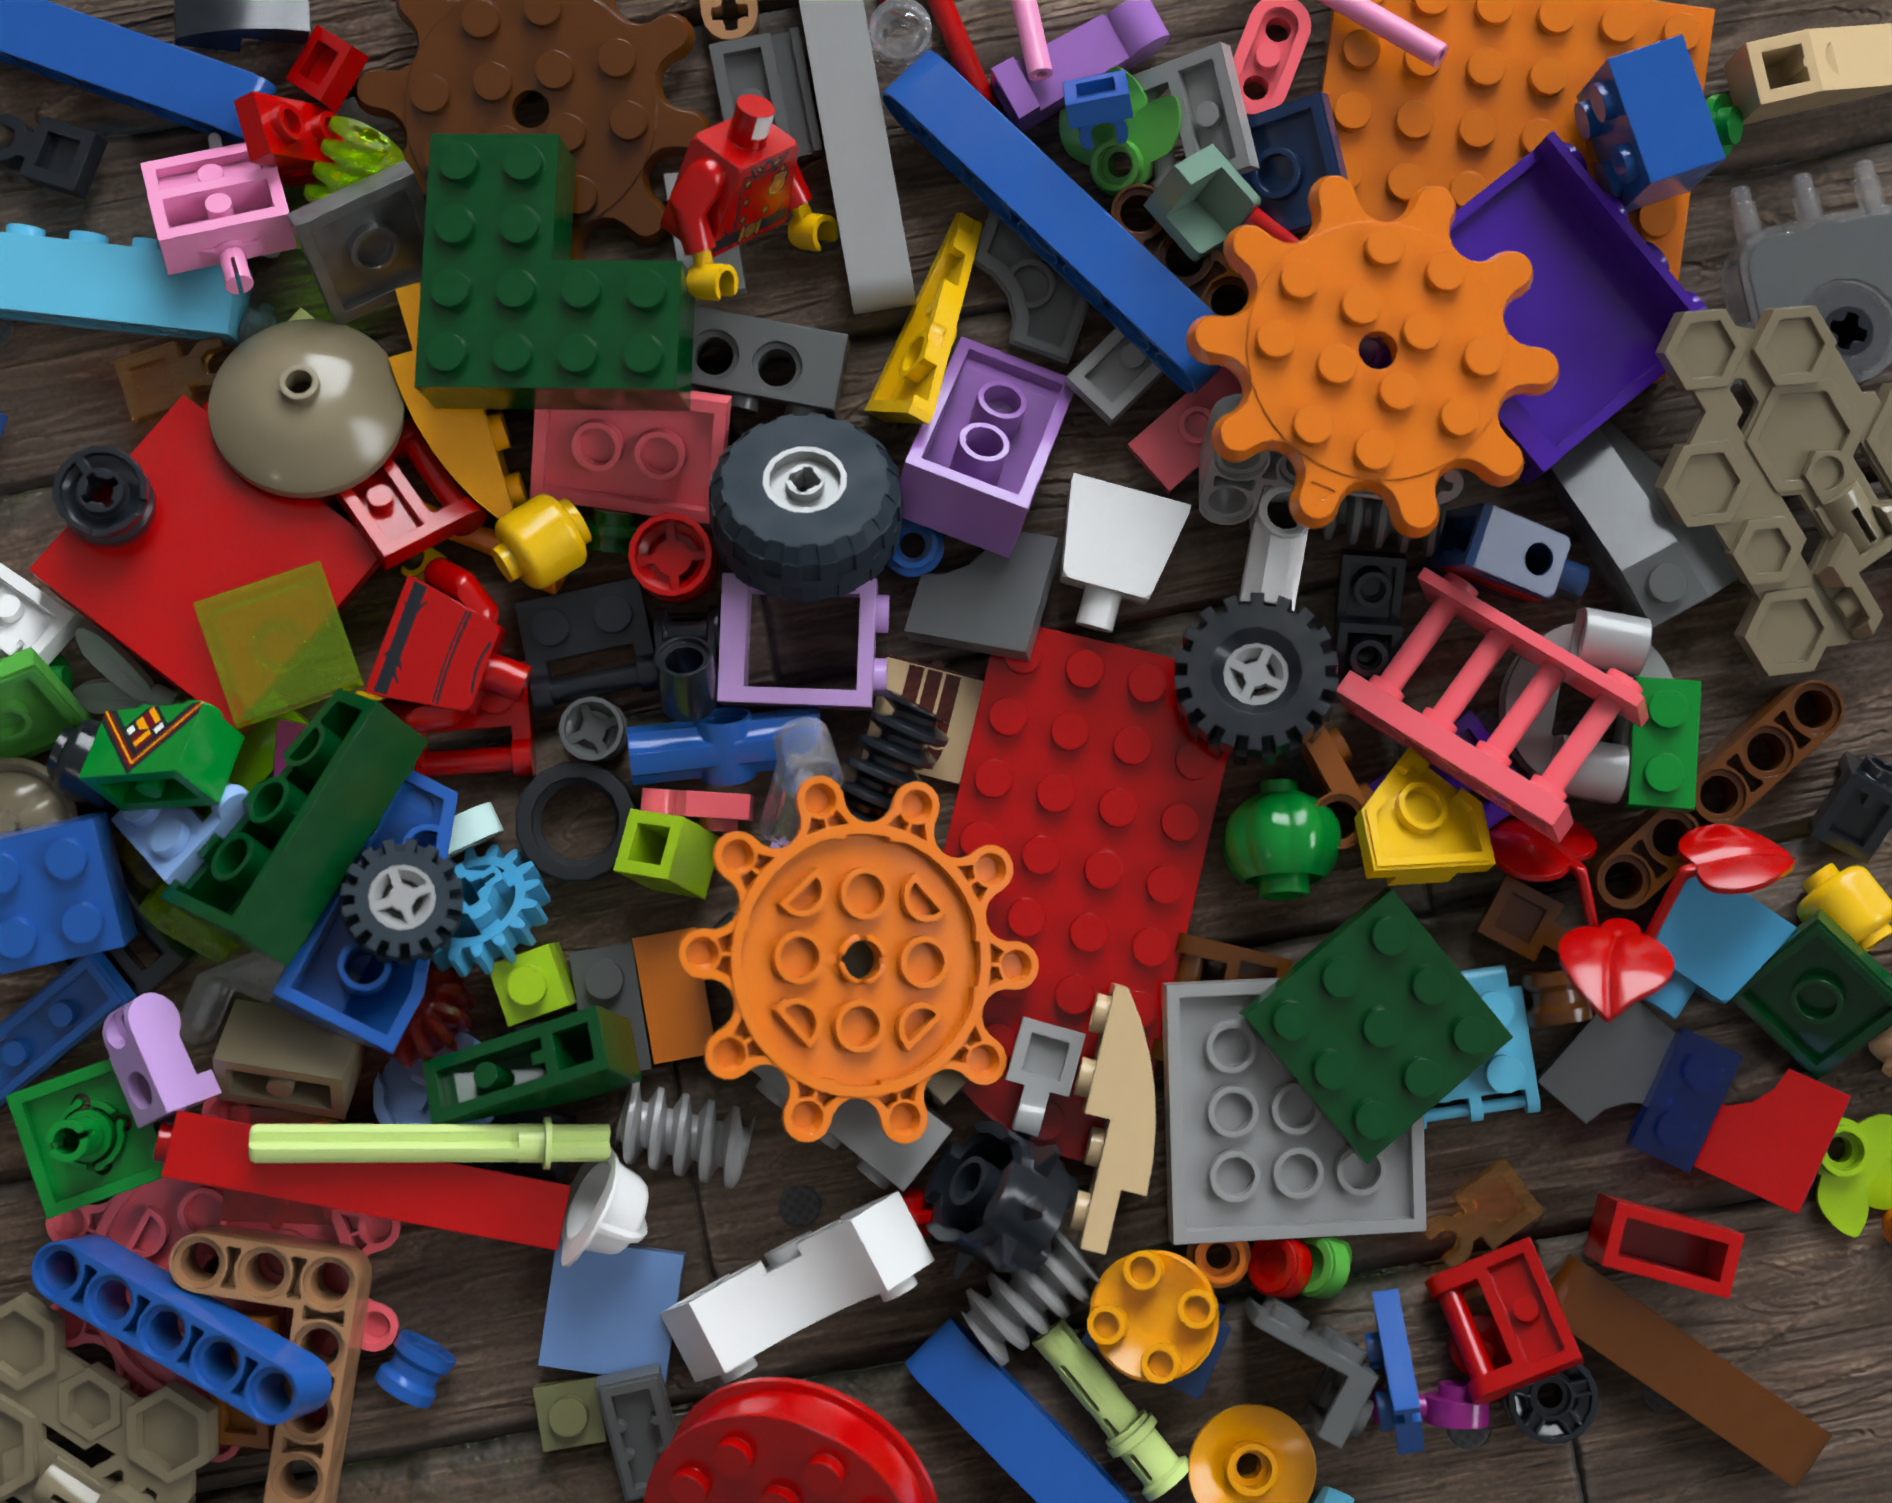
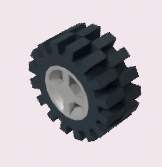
(394, 880)

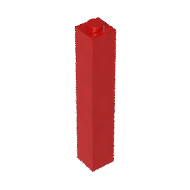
(418, 1193)

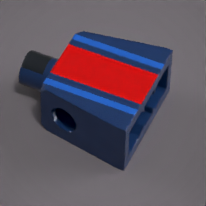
(1507, 555)

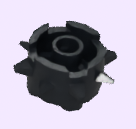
(998, 1199)

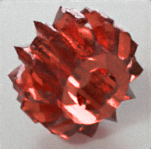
(436, 1019)

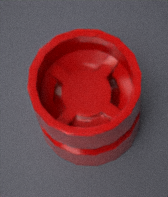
(673, 558)

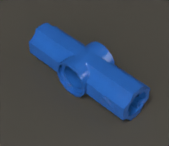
(718, 749)

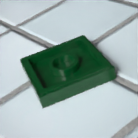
(1819, 996)

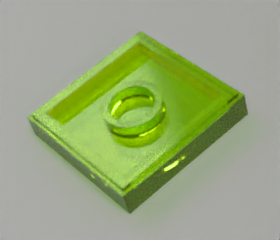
(278, 644)

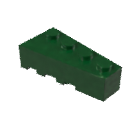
(301, 829)

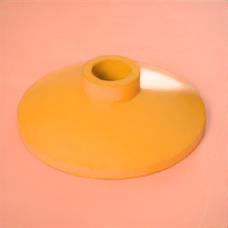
(1283, 1454)

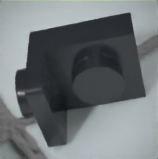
(1857, 808)

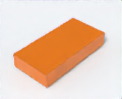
(673, 1002)

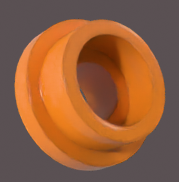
(1227, 1273)

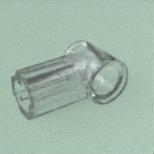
(802, 751)

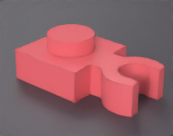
(715, 809)

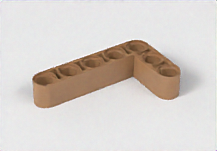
(314, 1307)

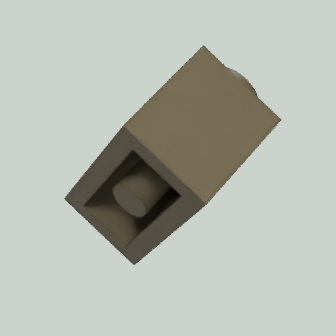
(285, 1062)

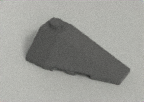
(1629, 533)

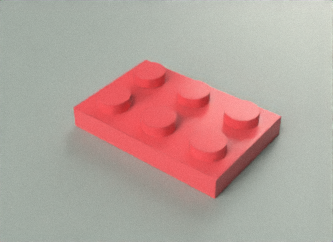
(632, 456)

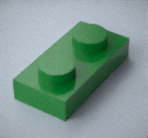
(1666, 747)

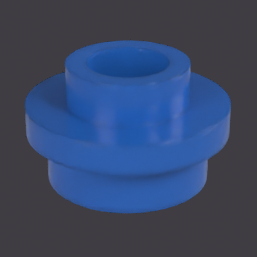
(927, 560)

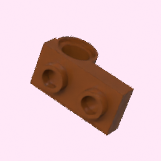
(1327, 764)

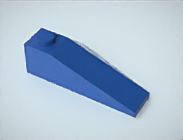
(334, 979)

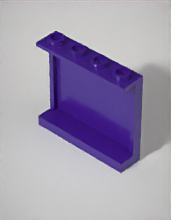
(1593, 298)

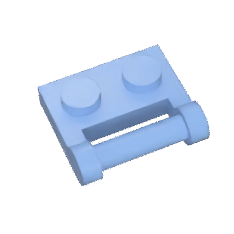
(174, 835)

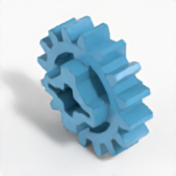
(499, 908)

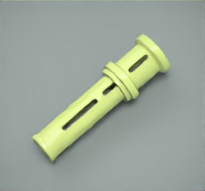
(1128, 1431)

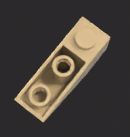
(1810, 70)

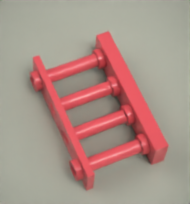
(1487, 764)

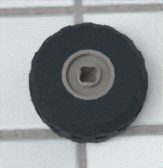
(805, 507)

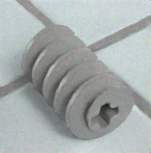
(683, 1135)
(1028, 1297)

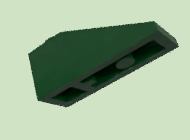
(534, 1067)

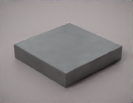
(364, 241)

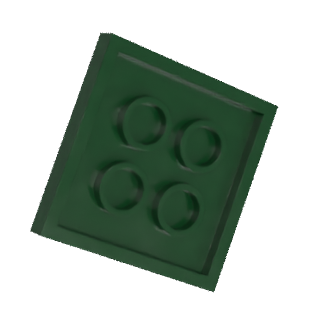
(1376, 1025)

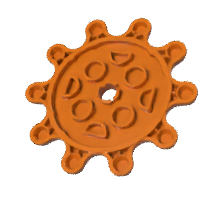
(1361, 424)
(928, 974)

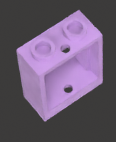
(735, 652)

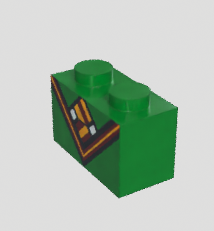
(162, 756)

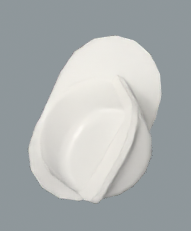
(603, 1210)

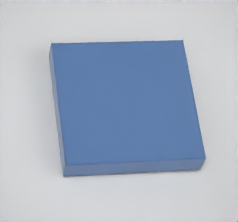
(609, 1309)

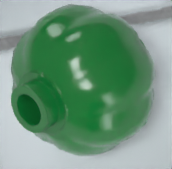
(1281, 841)

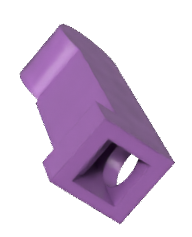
(1110, 40)

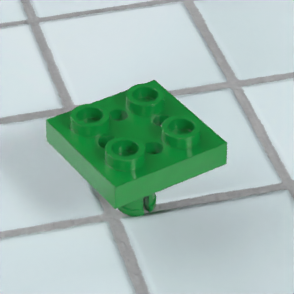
(67, 1141)

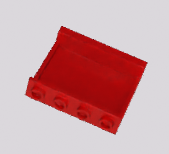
(203, 541)

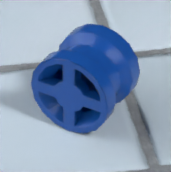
(415, 1369)

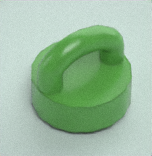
(1330, 1266)

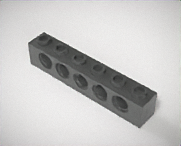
(755, 341)

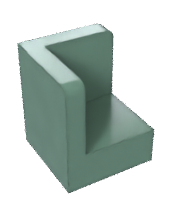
(1202, 202)

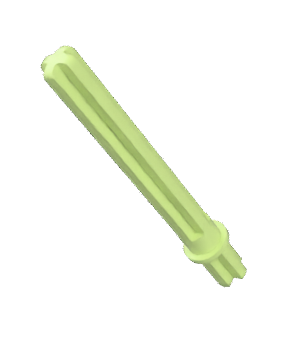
(430, 1143)

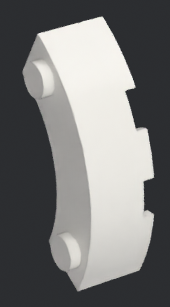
(806, 1280)

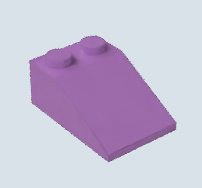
(984, 447)

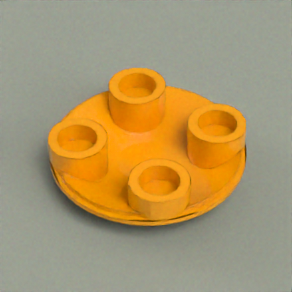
(1154, 1316)

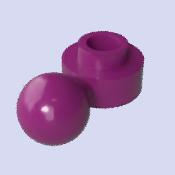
(1446, 1407)

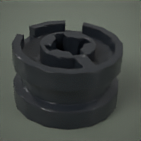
(132, 496)
(1563, 1420)

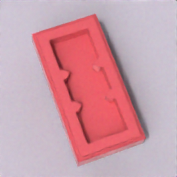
(1174, 440)

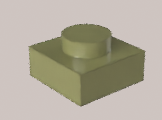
(569, 1413)

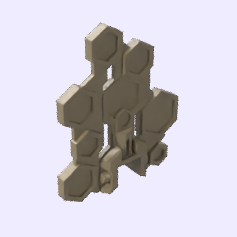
(1792, 443)
(43, 1384)

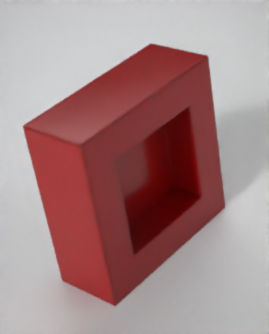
(327, 68)

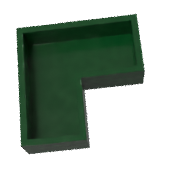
(510, 310)

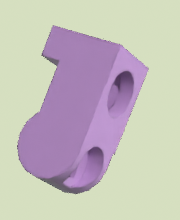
(153, 1060)

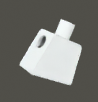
(1116, 546)

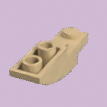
(1121, 1090)

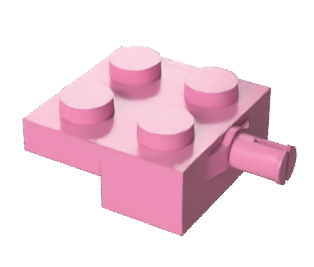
(217, 211)

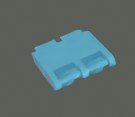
(1508, 1068)

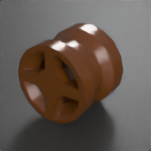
(1553, 999)

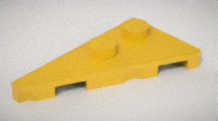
(918, 361)

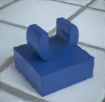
(1098, 101)

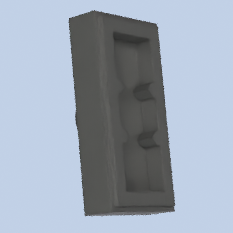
(636, 1422)

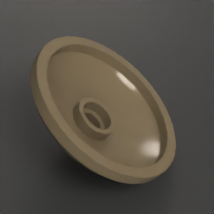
(310, 439)

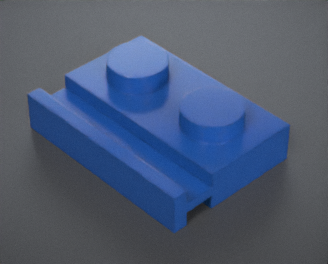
(1390, 1353)

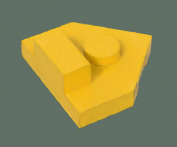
(1422, 827)

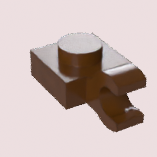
(1522, 919)

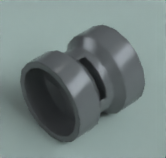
(588, 722)

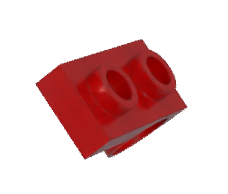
(285, 134)

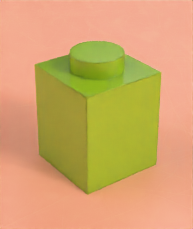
(666, 853)
(533, 983)

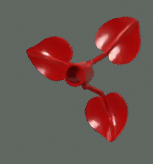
(1614, 961)

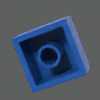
(1649, 124)
(61, 893)

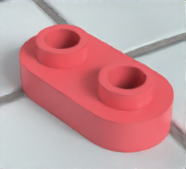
(1268, 61)

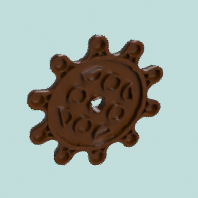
(578, 55)

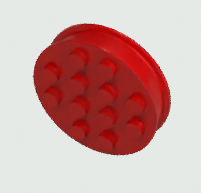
(786, 1446)

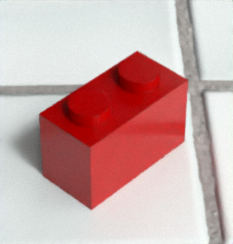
(1663, 1245)

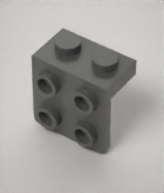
(1341, 1394)

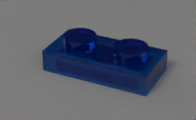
(1684, 1099)

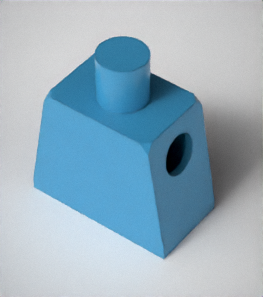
(1714, 944)

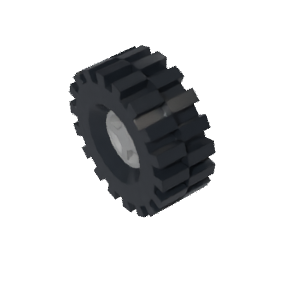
(1266, 649)

